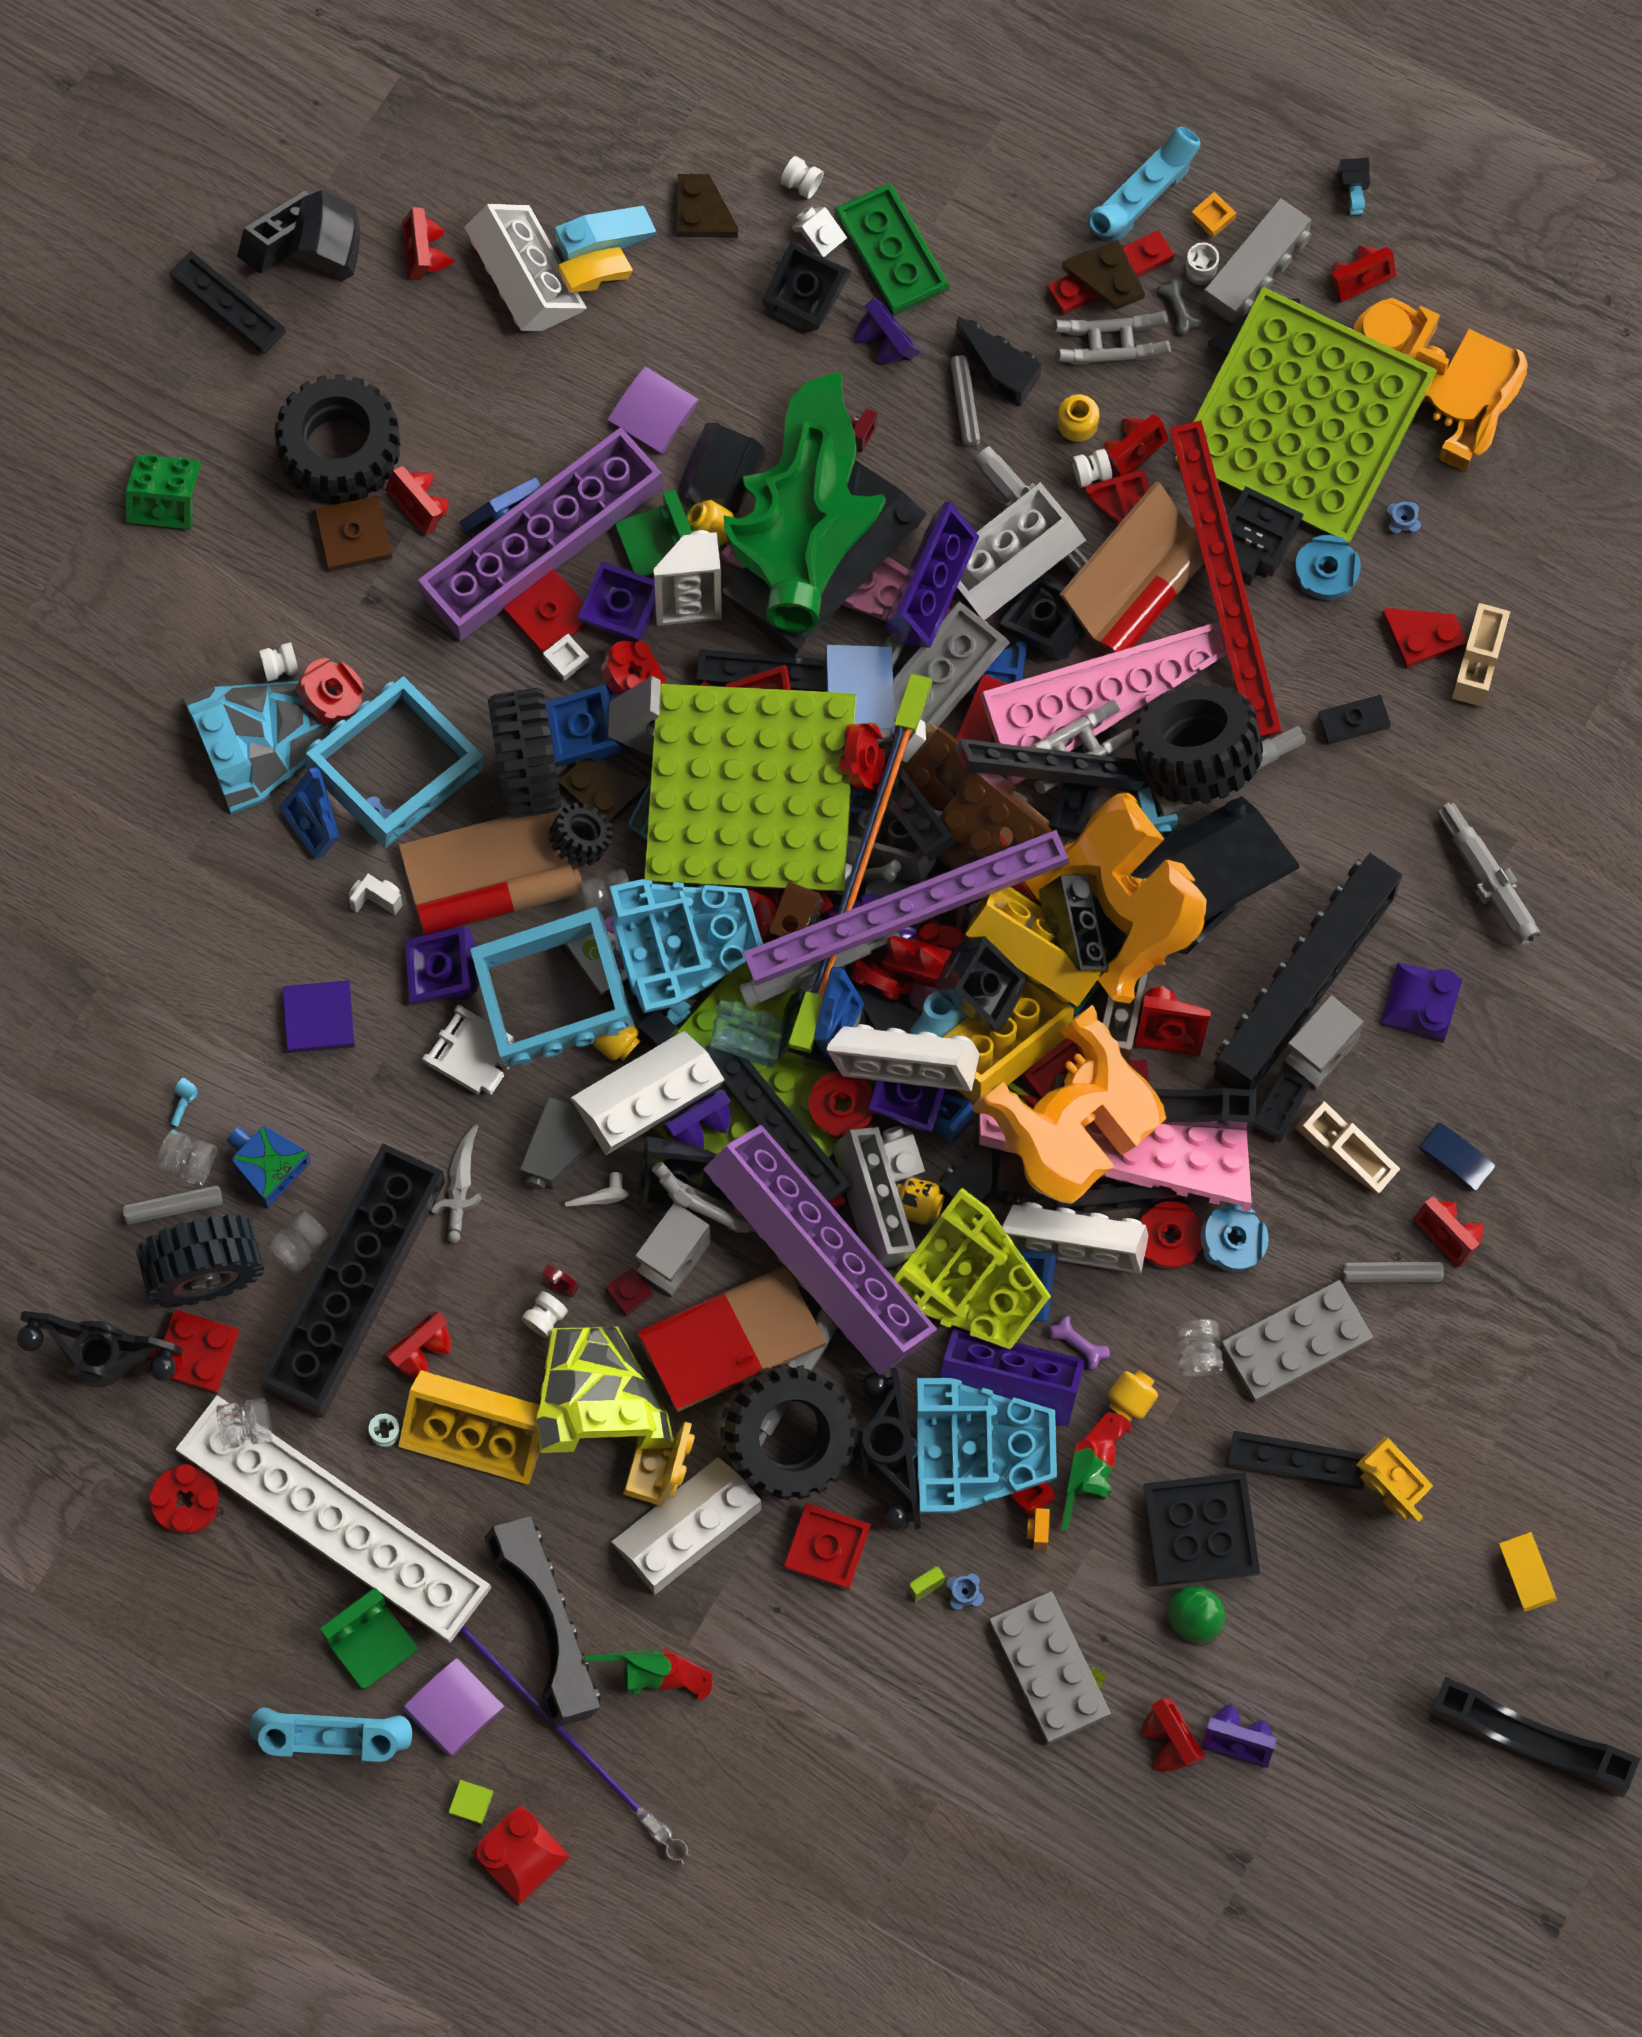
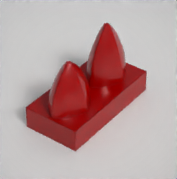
(419, 256)
(1368, 271)
(1142, 440)
(409, 492)
(915, 958)
(1440, 1224)
(407, 1353)
(1182, 1747)

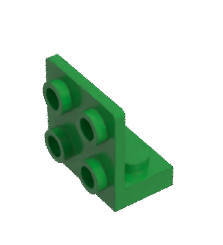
(162, 491)
(653, 534)
(368, 1639)

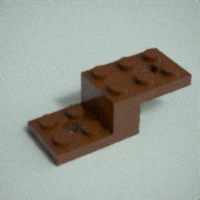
(972, 803)

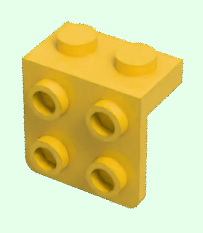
(658, 1472)
(1395, 1477)

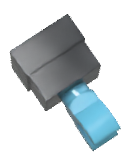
(1354, 177)
(660, 1028)

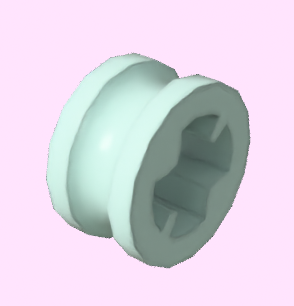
(375, 1426)

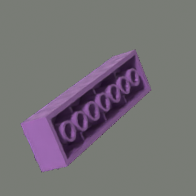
(540, 533)
(820, 1249)

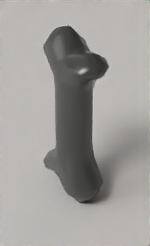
(1184, 319)
(887, 872)

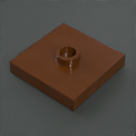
(353, 533)

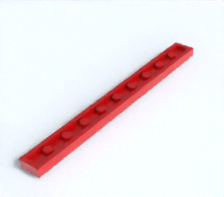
(1224, 573)

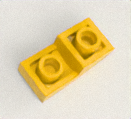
(589, 269)
(1528, 1571)

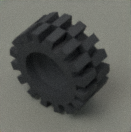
(573, 846)

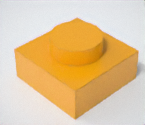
(1213, 214)
(1038, 1529)

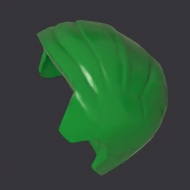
(1196, 1615)

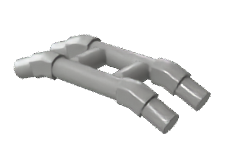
(1096, 327)
(1082, 727)
(701, 1202)

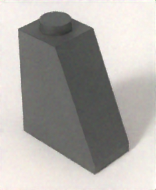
(557, 1146)

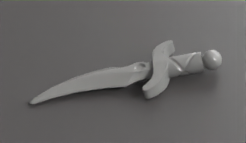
(459, 1183)

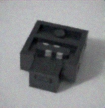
(1261, 532)

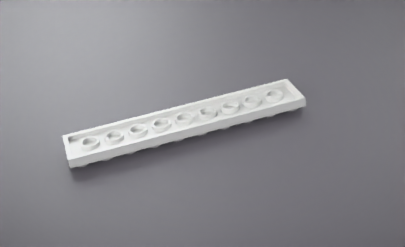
(340, 1525)

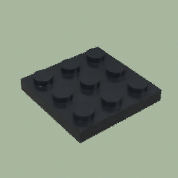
(1201, 1529)

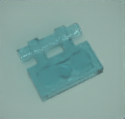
(746, 1033)

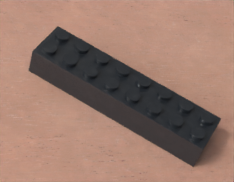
(1307, 975)
(352, 1280)

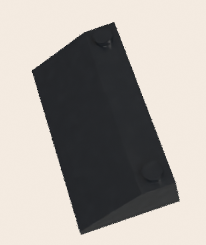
(892, 526)
(1226, 853)

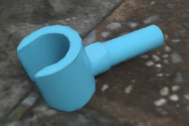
(188, 1093)

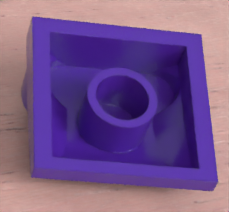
(619, 603)
(441, 966)
(1421, 1001)
(907, 1103)

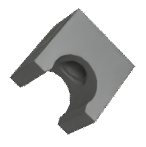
(634, 716)
(1323, 1042)
(673, 1249)

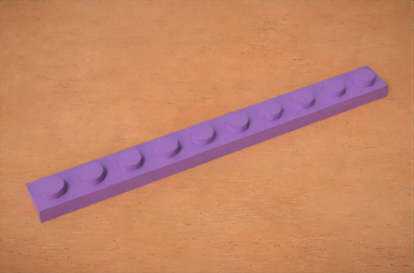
(906, 907)

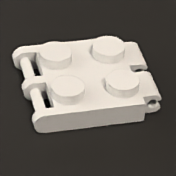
(470, 1053)

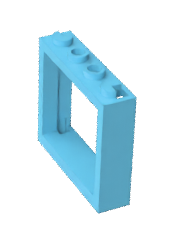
(426, 800)
(538, 940)

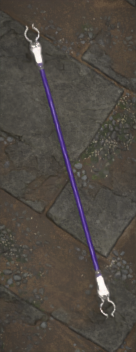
(658, 1830)

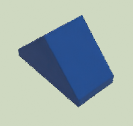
(952, 1118)

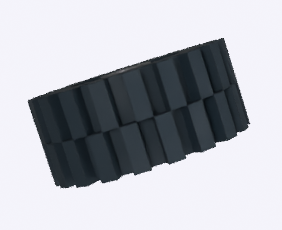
(199, 1260)

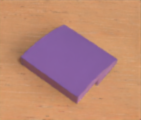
(653, 409)
(453, 1707)

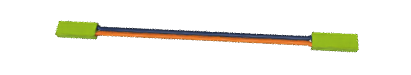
(907, 720)

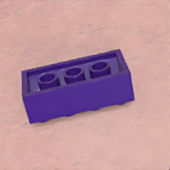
(932, 578)
(1020, 1373)

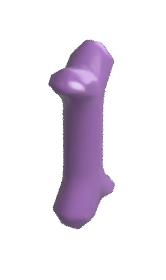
(1092, 1352)

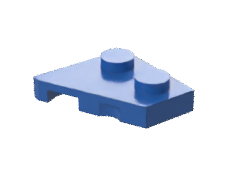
(500, 505)
(311, 814)

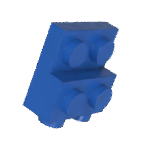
(581, 726)

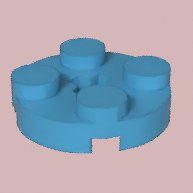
(1315, 581)
(1221, 1251)

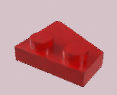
(1120, 494)
(1423, 634)

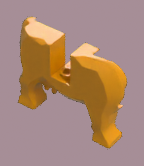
(1472, 389)
(1154, 912)
(1051, 1137)

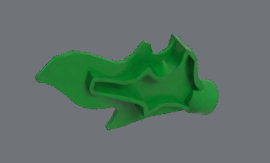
(803, 507)

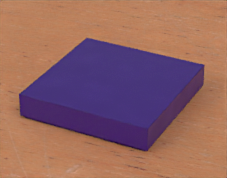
(318, 1016)

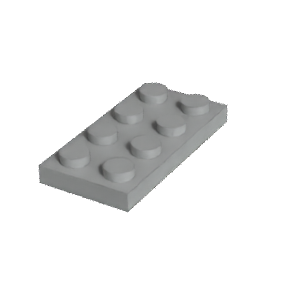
(955, 662)
(1297, 1341)
(1050, 1667)

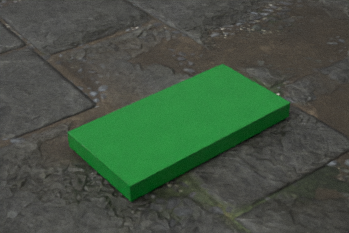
(892, 249)

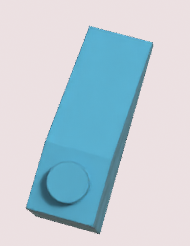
(604, 231)

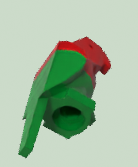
(1094, 1461)
(659, 1671)

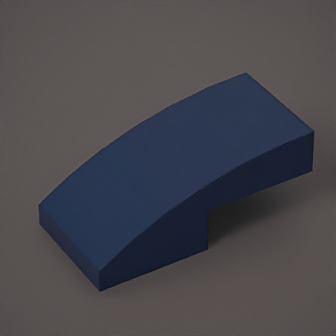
(1457, 1156)

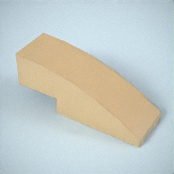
(1481, 655)
(1347, 1147)

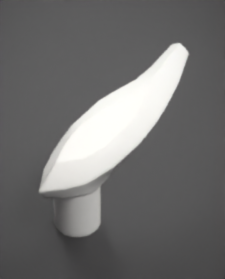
(604, 1196)

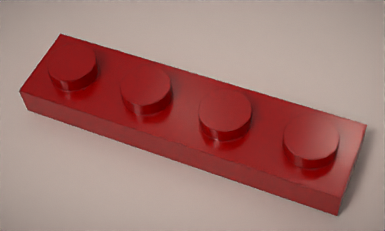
(1144, 256)

